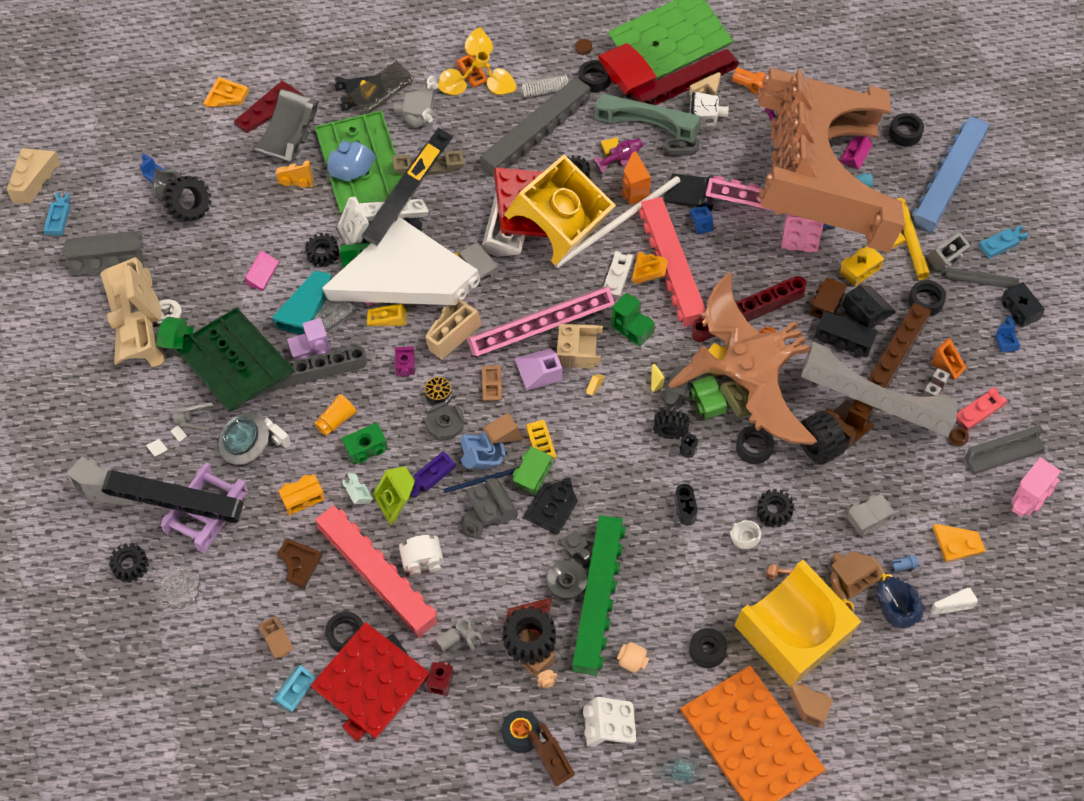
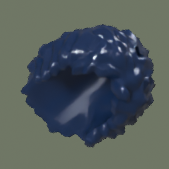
(899, 603)

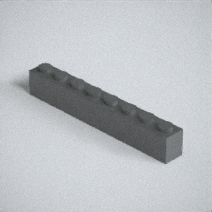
(536, 126)

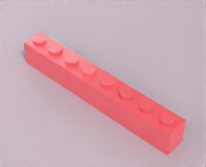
(678, 274)
(376, 571)

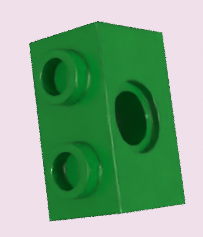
(369, 435)

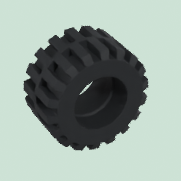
(172, 198)
(829, 437)
(524, 620)

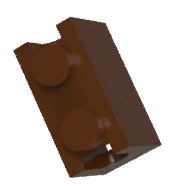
(828, 297)

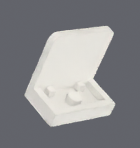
(609, 721)

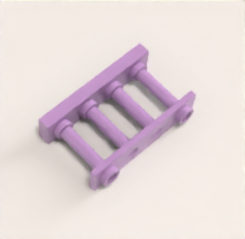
(213, 526)

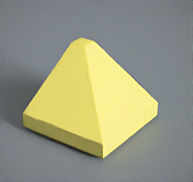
(657, 378)

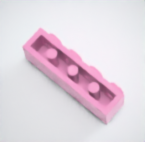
(734, 191)

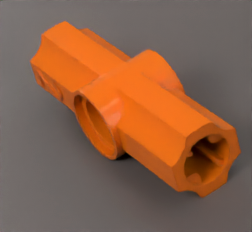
(749, 79)

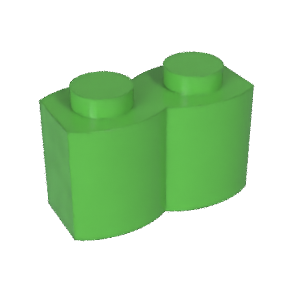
(708, 397)

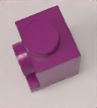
(405, 361)

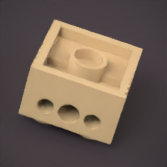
(578, 345)

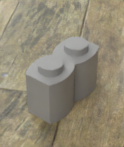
(870, 514)

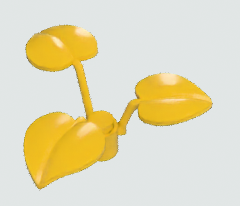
(480, 46)

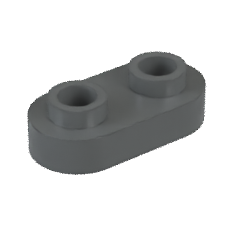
(681, 147)

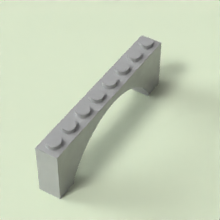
(933, 412)

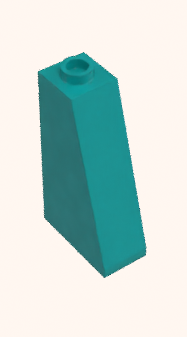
(303, 304)

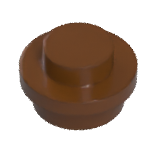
(958, 436)

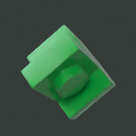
(172, 332)

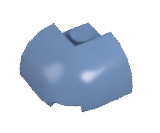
(350, 161)
(480, 452)

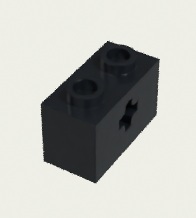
(1022, 305)

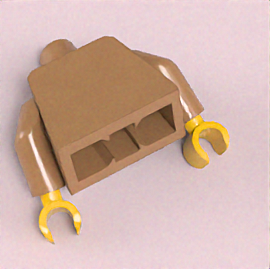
(854, 574)

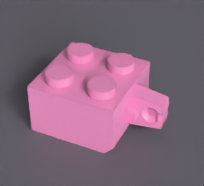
(1035, 488)

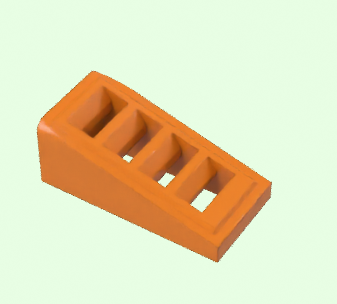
(462, 62)

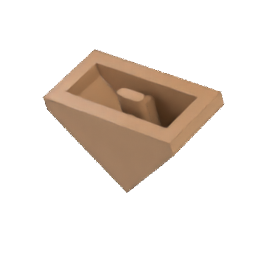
(503, 430)

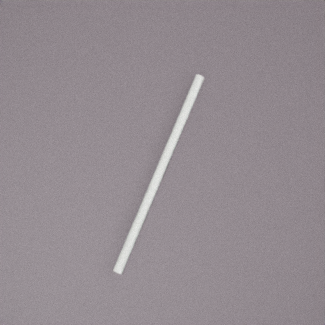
(618, 220)

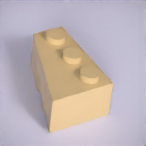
(30, 174)
(452, 328)

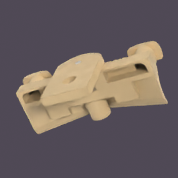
(133, 312)

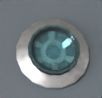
(243, 438)

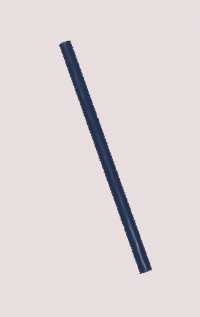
(480, 480)

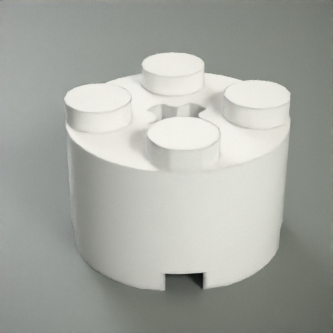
(421, 555)

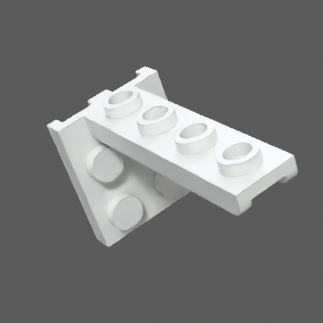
(356, 217)

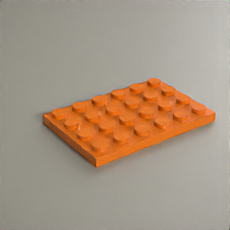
(752, 739)

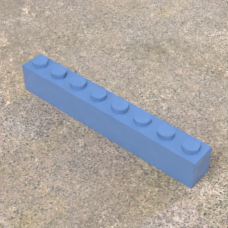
(950, 175)

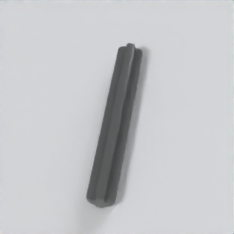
(982, 278)

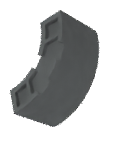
(288, 125)

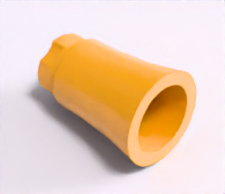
(335, 415)

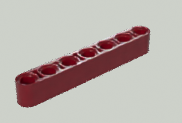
(680, 81)
(775, 296)

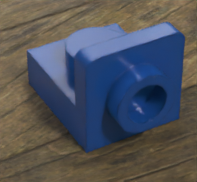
(703, 219)

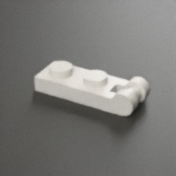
(618, 273)

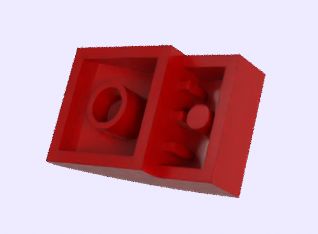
(627, 68)

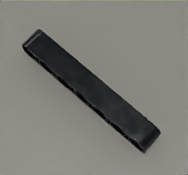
(172, 496)

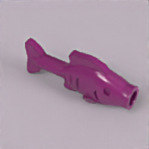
(620, 153)

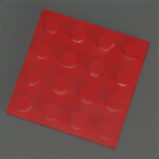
(508, 185)
(370, 680)

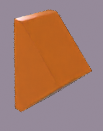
(948, 359)

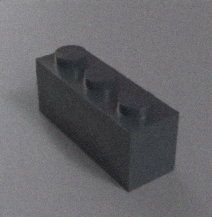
(845, 334)

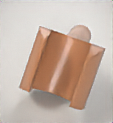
(773, 570)

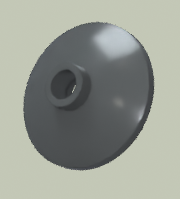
(566, 571)

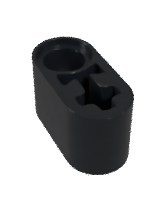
(682, 503)

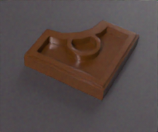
(299, 561)

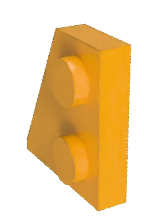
(226, 94)
(957, 542)

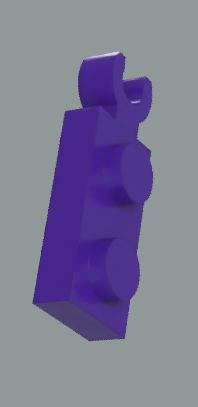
(432, 473)

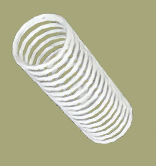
(542, 80)

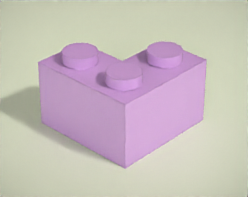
(310, 343)

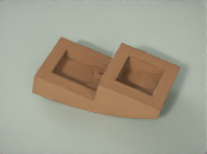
(491, 383)

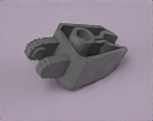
(675, 396)

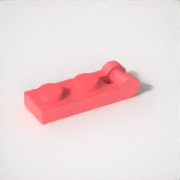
(980, 409)

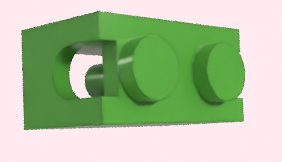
(532, 470)

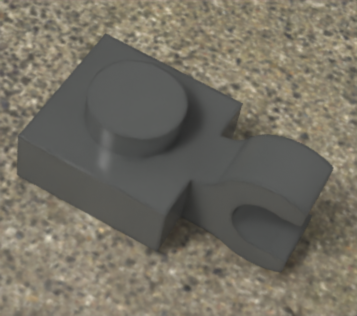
(576, 546)

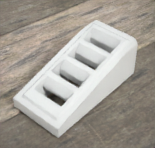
(959, 601)

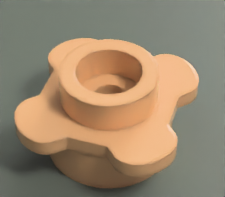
(546, 679)

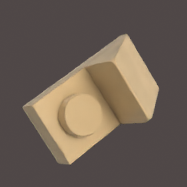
(707, 86)

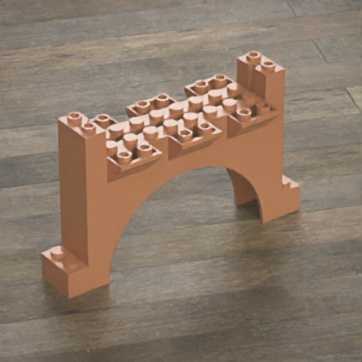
(806, 173)

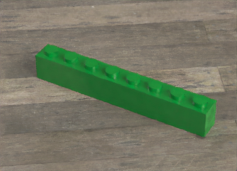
(597, 596)

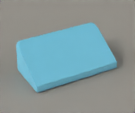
(294, 688)

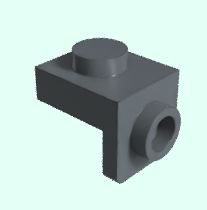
(472, 524)

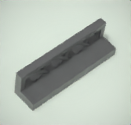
(1005, 450)

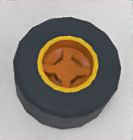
(520, 723)

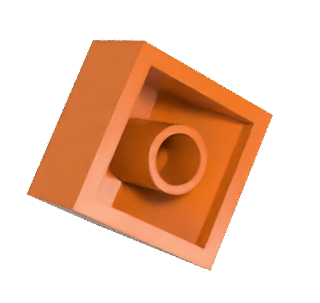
(635, 180)

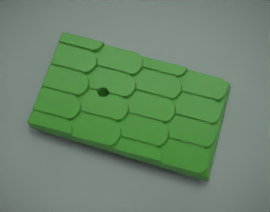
(680, 29)
(373, 133)

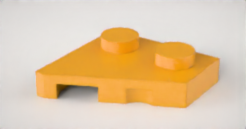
(295, 175)
(648, 267)

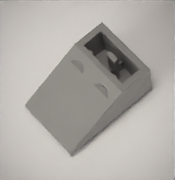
(88, 482)

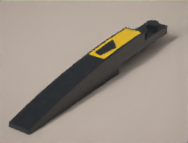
(407, 187)

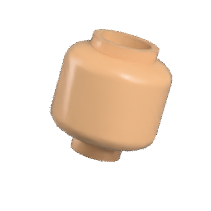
(632, 657)

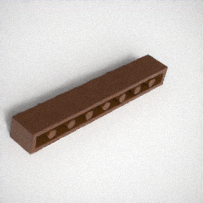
(891, 361)

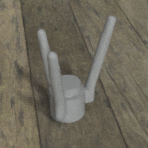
(183, 415)

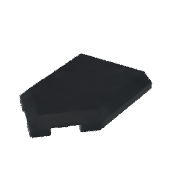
(552, 506)

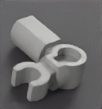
(463, 630)

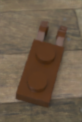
(551, 755)

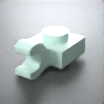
(358, 492)

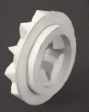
(169, 305)

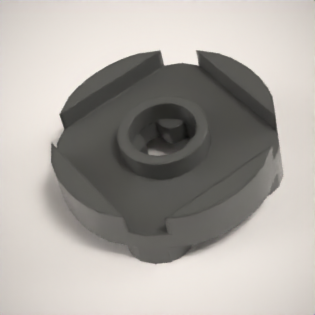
(444, 431)

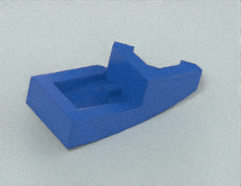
(148, 167)
(1006, 337)

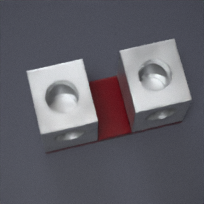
(937, 383)

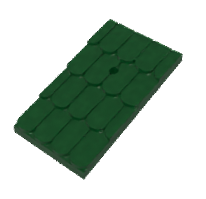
(234, 359)

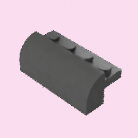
(101, 252)

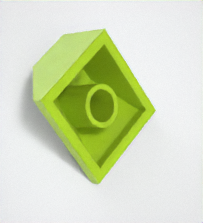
(393, 492)

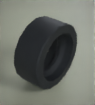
(594, 66)
(905, 139)
(932, 287)
(754, 458)
(336, 620)

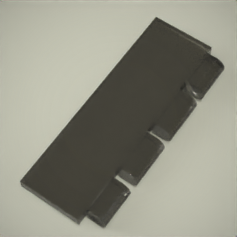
(381, 87)

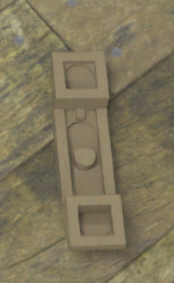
(449, 162)

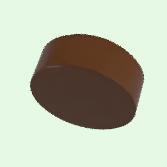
(583, 46)

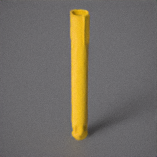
(913, 244)

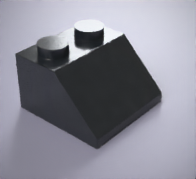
(867, 306)

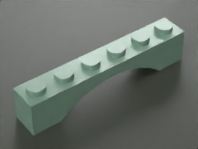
(617, 109)

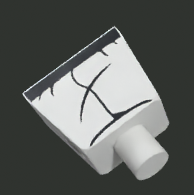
(707, 107)

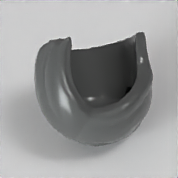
(161, 179)

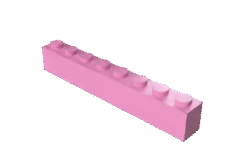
(540, 321)

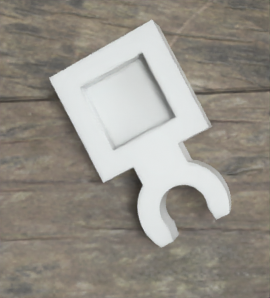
(279, 437)

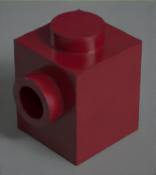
(440, 678)

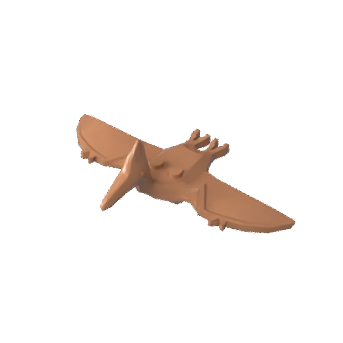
(751, 361)

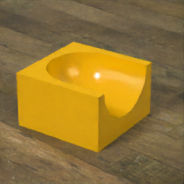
(563, 205)
(797, 624)

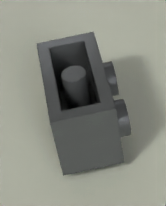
(949, 250)

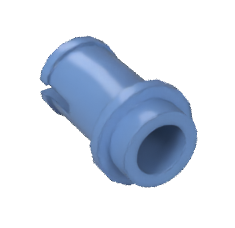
(909, 562)

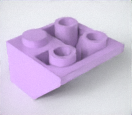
(539, 368)

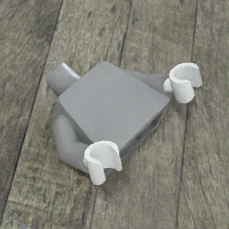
(418, 105)

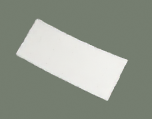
(158, 447)

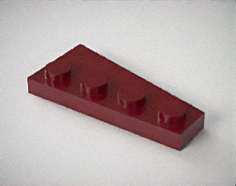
(262, 109)

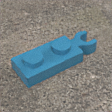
(57, 215)
(1002, 241)

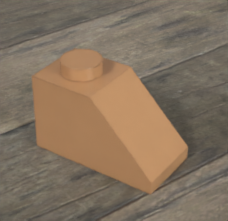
(275, 637)

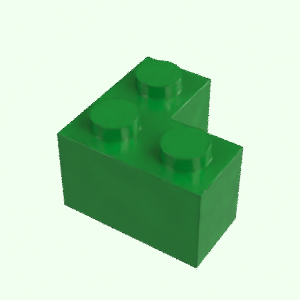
(629, 320)

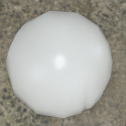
(745, 534)

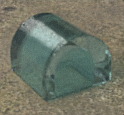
(684, 770)

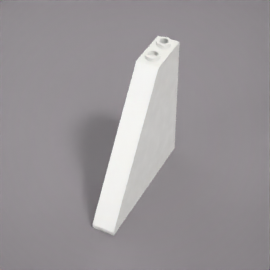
(404, 270)

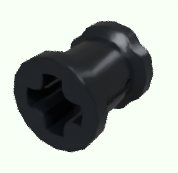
(684, 448)

